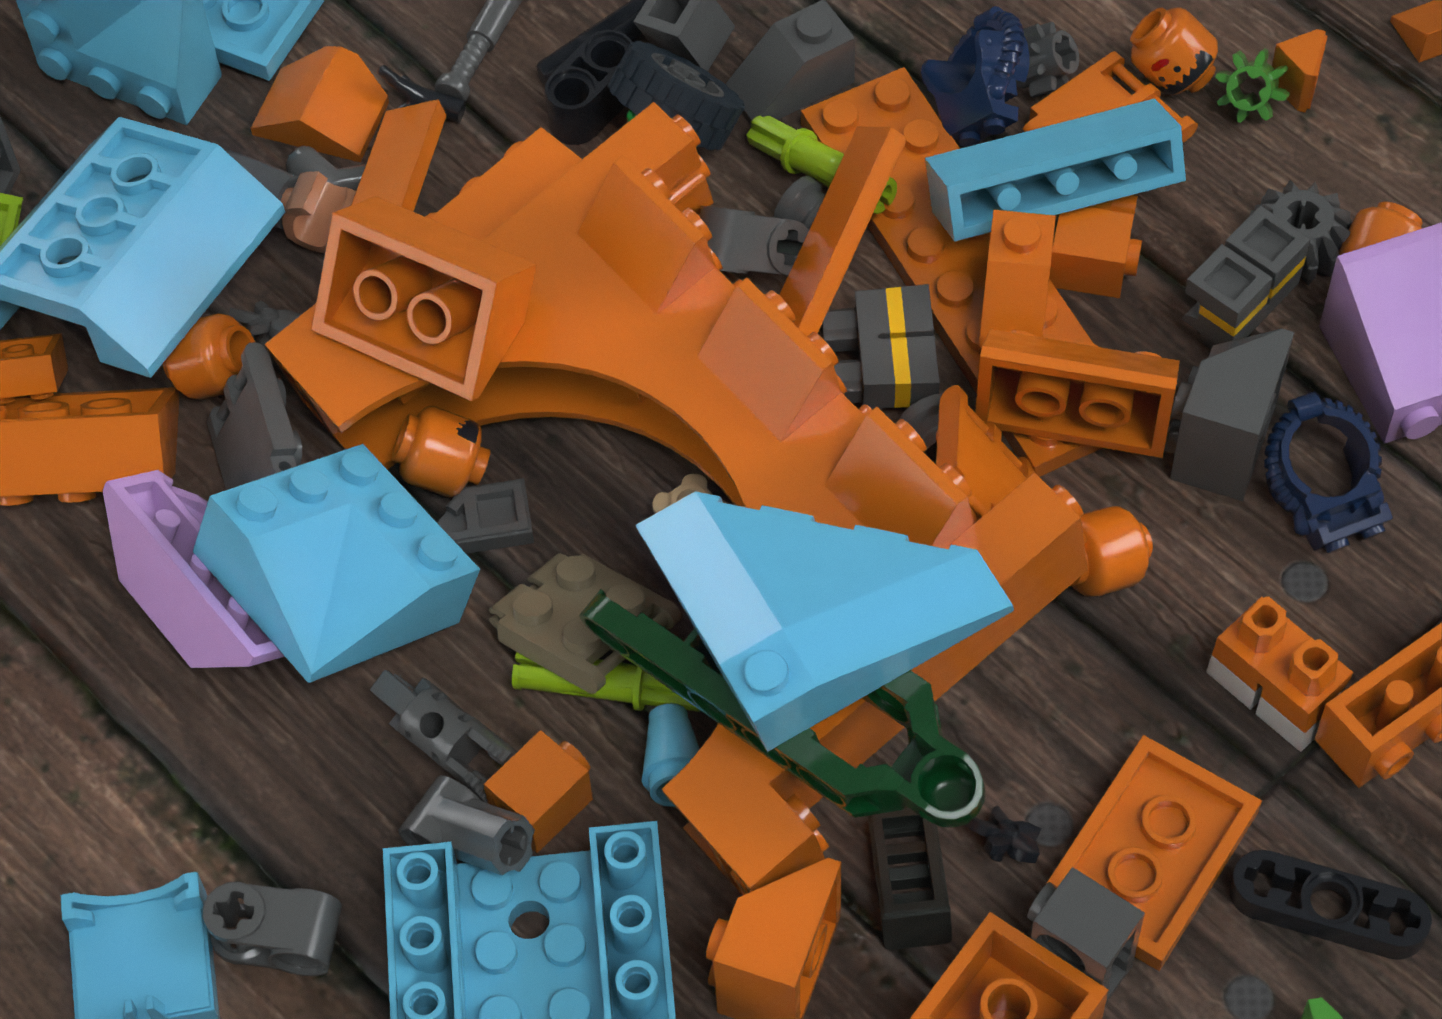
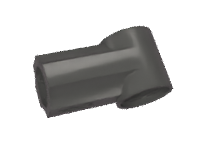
(478, 830)

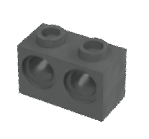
(1087, 928)

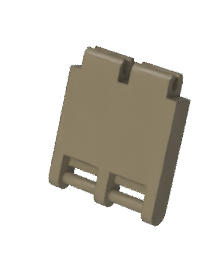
(546, 622)

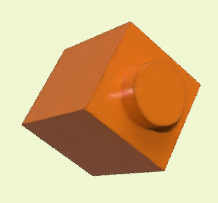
(544, 785)

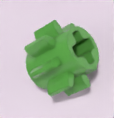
(1250, 101)

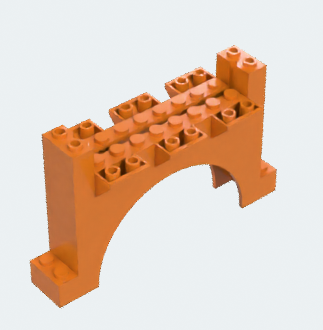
(654, 339)

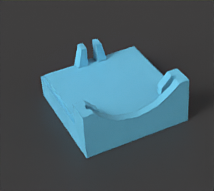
(142, 953)

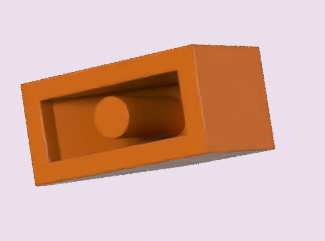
(1017, 273)

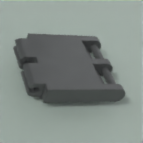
(252, 423)

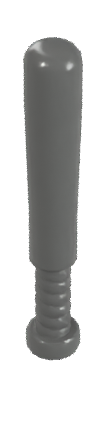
(481, 39)

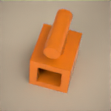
(1096, 248)

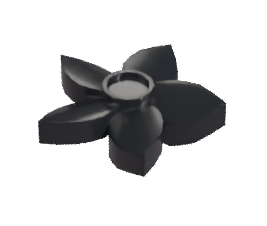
(1007, 836)

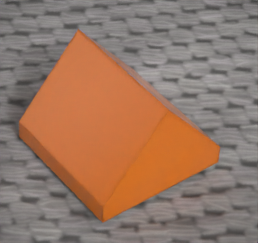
(1304, 60)

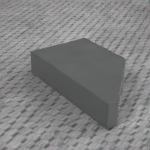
(489, 517)

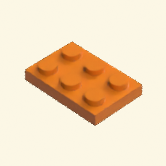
(1161, 841)

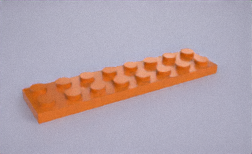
(923, 248)

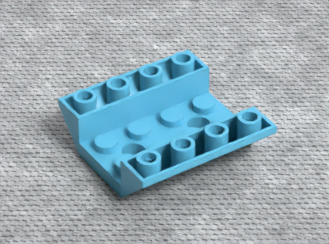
(149, 238)
(595, 960)

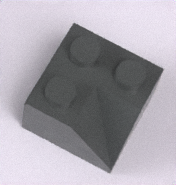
(1227, 413)

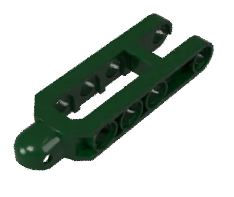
(927, 776)

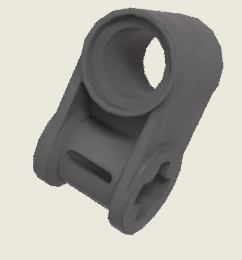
(753, 241)
(283, 928)

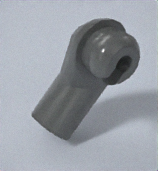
(309, 160)

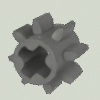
(1051, 59)

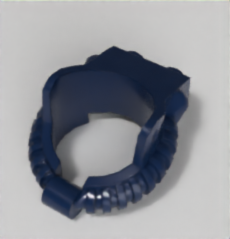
(980, 78)
(1319, 518)

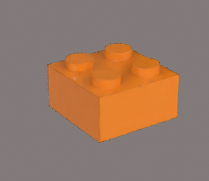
(32, 367)

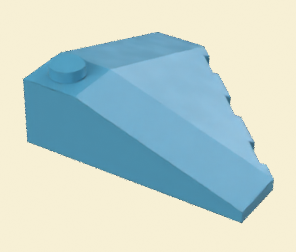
(811, 609)

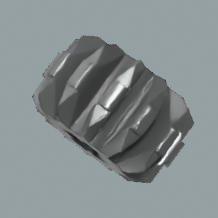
(1317, 219)

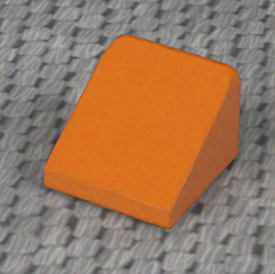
(1421, 29)

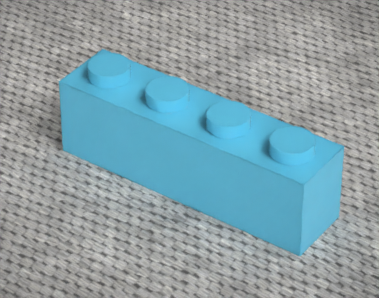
(1057, 167)

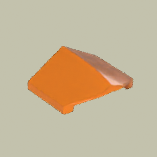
(324, 104)

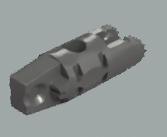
(441, 728)

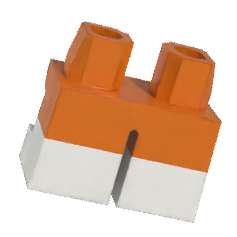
(1281, 667)

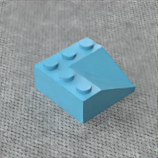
(128, 50)
(335, 561)

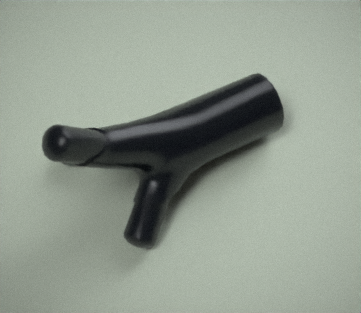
(417, 94)

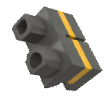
(1245, 278)
(892, 343)

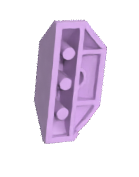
(153, 548)

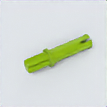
(803, 153)
(623, 684)

